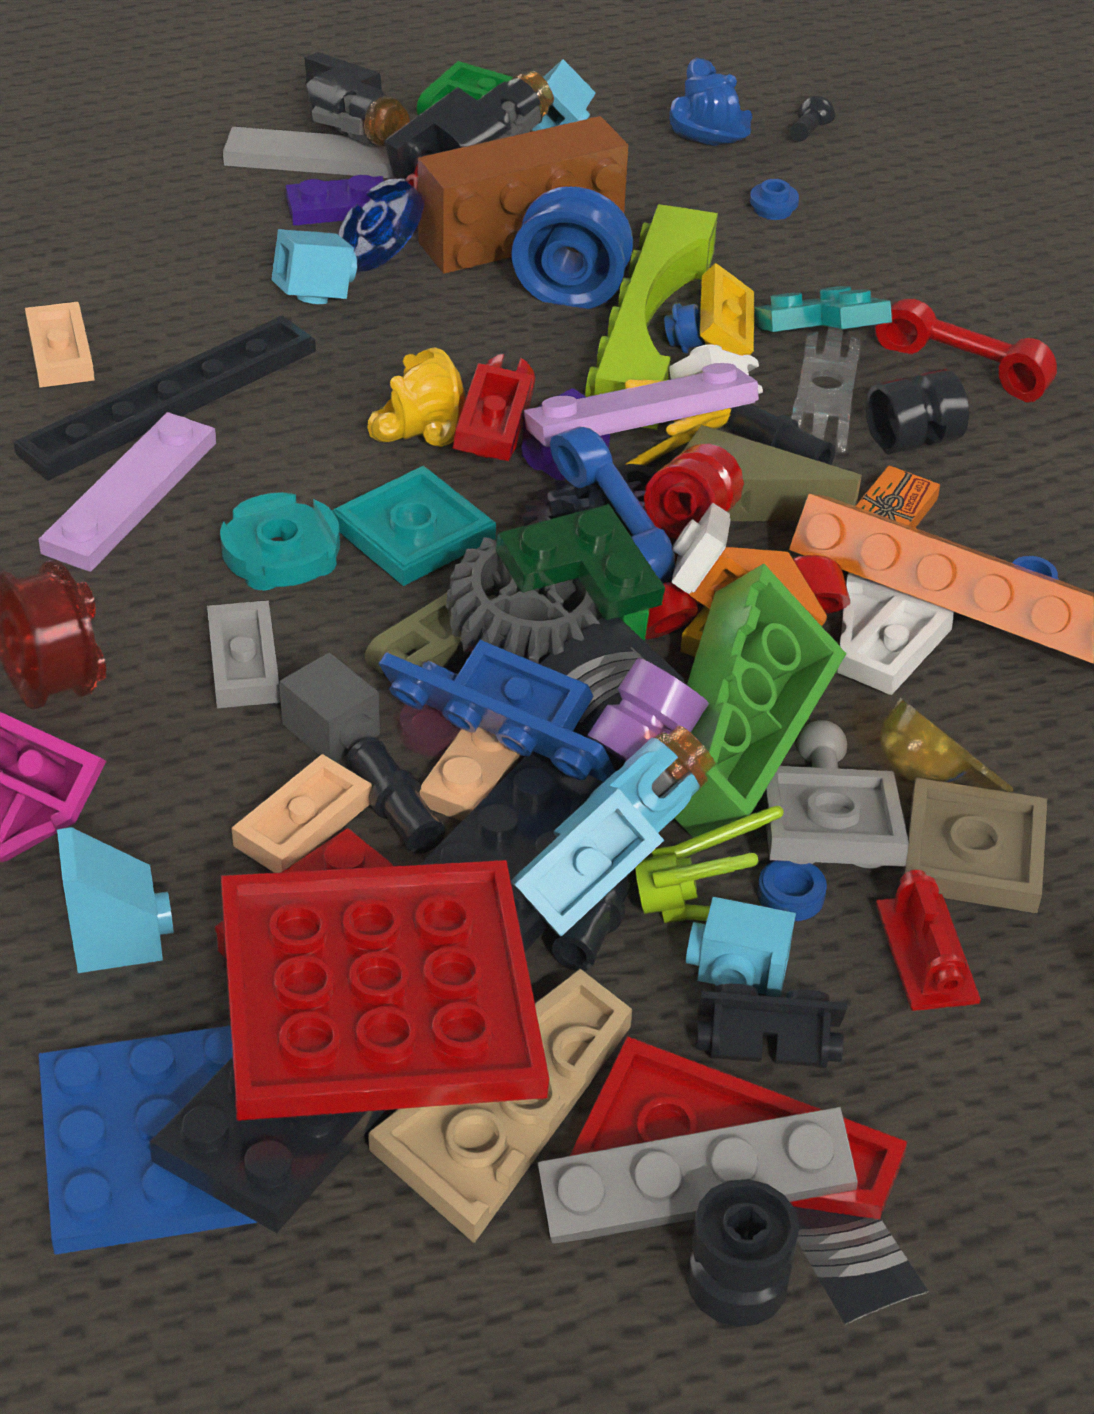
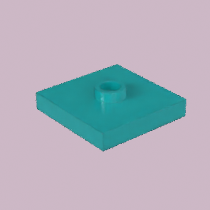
(413, 525)

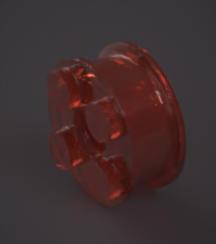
(48, 635)

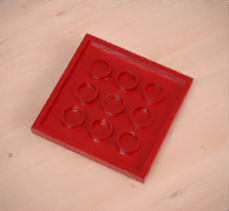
(378, 990)

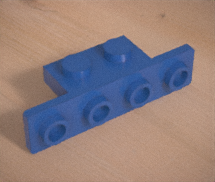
(511, 698)

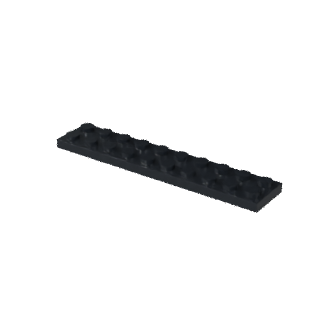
(277, 1163)

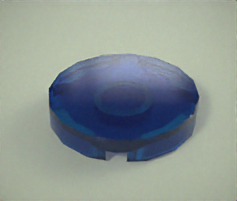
(383, 223)

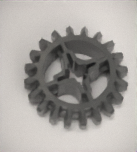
(519, 622)

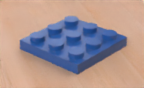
(98, 1128)

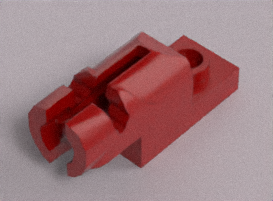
(495, 409)

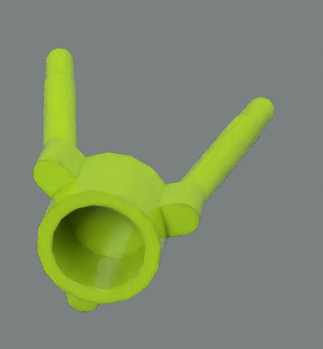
(670, 880)

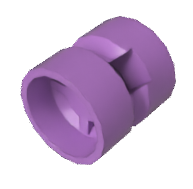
(649, 704)

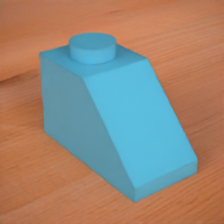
(110, 904)

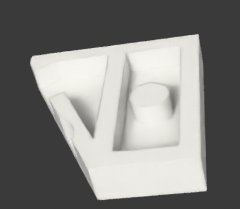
(887, 633)

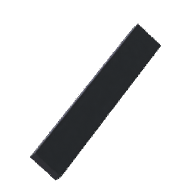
(175, 390)

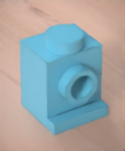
(742, 945)

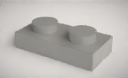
(243, 654)

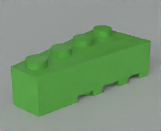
(762, 675)

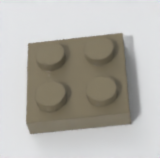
(978, 843)

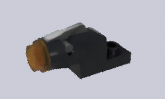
(351, 100)
(464, 121)

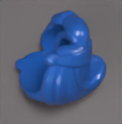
(710, 107)

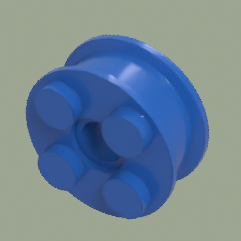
(580, 221)

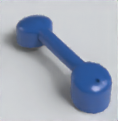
(587, 460)

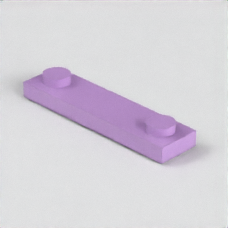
(714, 389)
(127, 492)

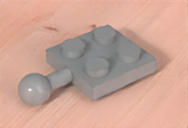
(832, 810)

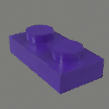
(328, 200)

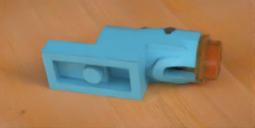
(614, 828)

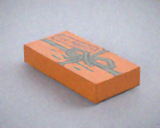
(900, 496)

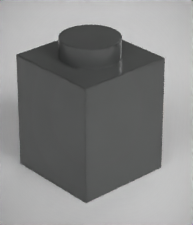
(329, 707)

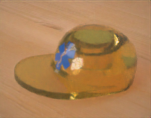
(924, 750)

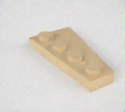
(476, 1153)

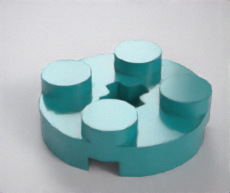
(308, 544)

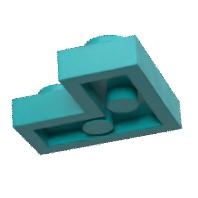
(835, 308)

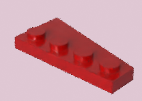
(668, 1096)

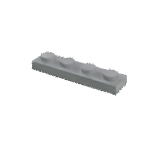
(668, 1177)

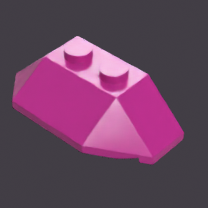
(40, 785)

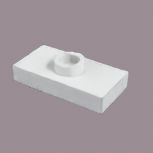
(700, 548)

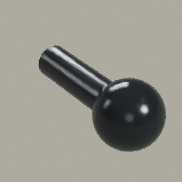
(811, 114)

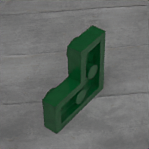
(584, 547)

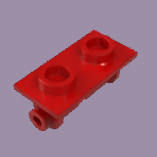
(926, 945)

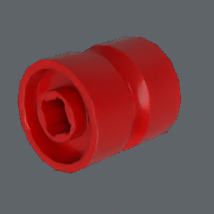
(690, 485)

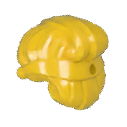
(422, 401)

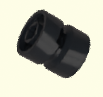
(917, 411)
(742, 1252)

